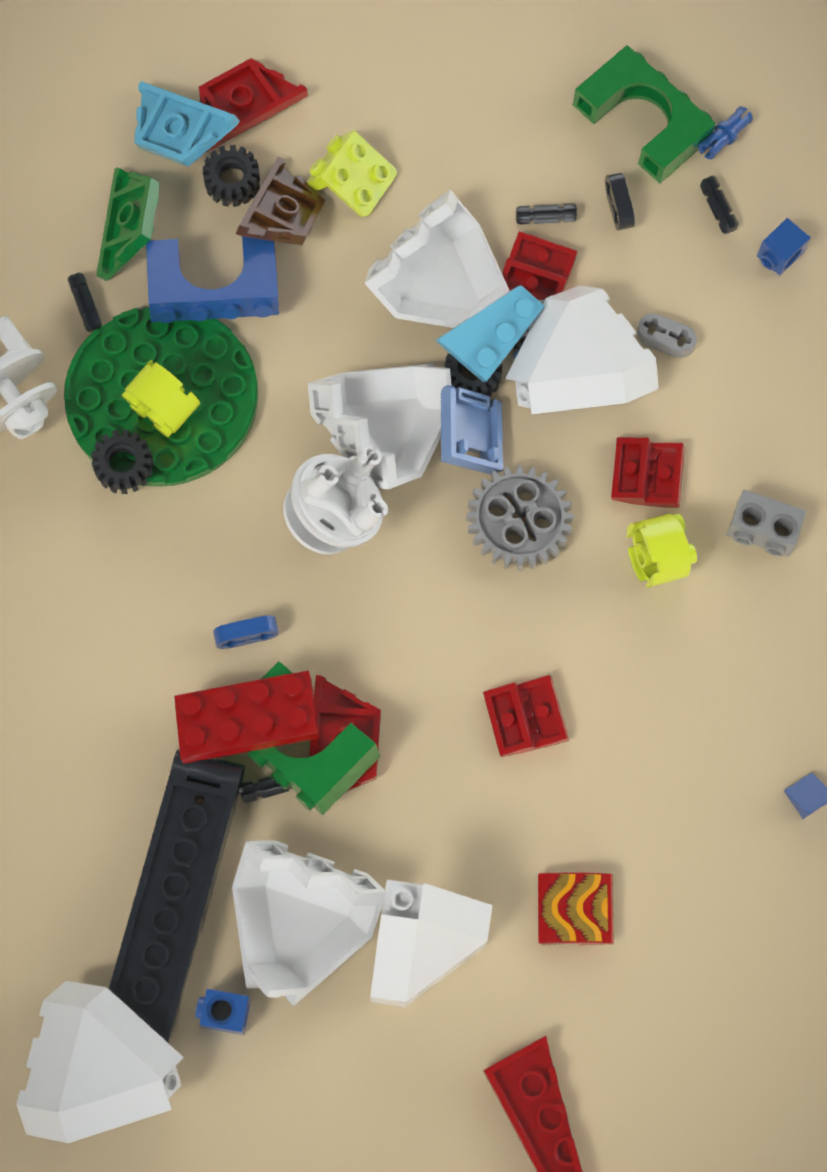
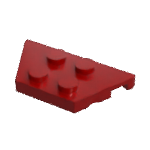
(250, 95)
(335, 712)

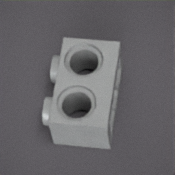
(767, 514)

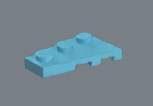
(491, 333)

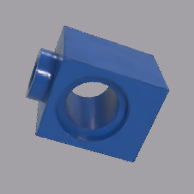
(783, 247)
(237, 1020)

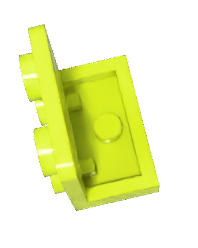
(353, 172)

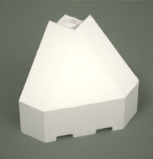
(438, 268)
(581, 356)
(386, 409)
(299, 917)
(424, 939)
(94, 1067)

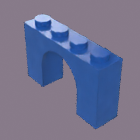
(176, 299)

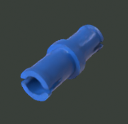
(725, 132)

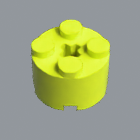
(160, 398)
(660, 549)

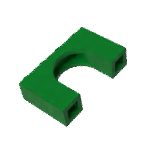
(631, 77)
(325, 776)

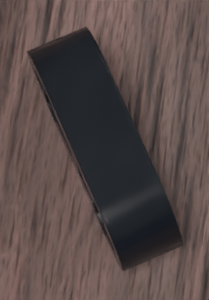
(619, 201)

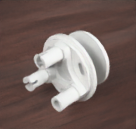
(23, 412)
(335, 502)

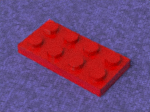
(246, 717)

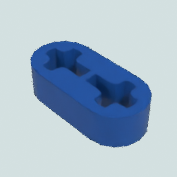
(245, 632)

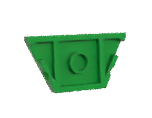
(127, 220)

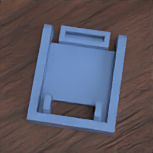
(471, 424)

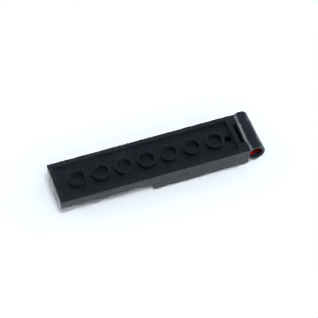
(175, 889)

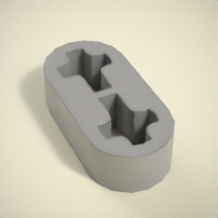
(666, 335)

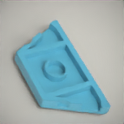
(178, 125)

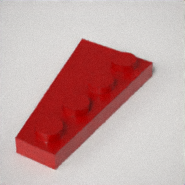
(534, 1105)

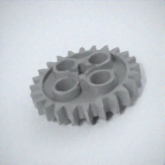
(493, 529)

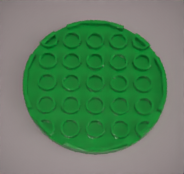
(200, 356)

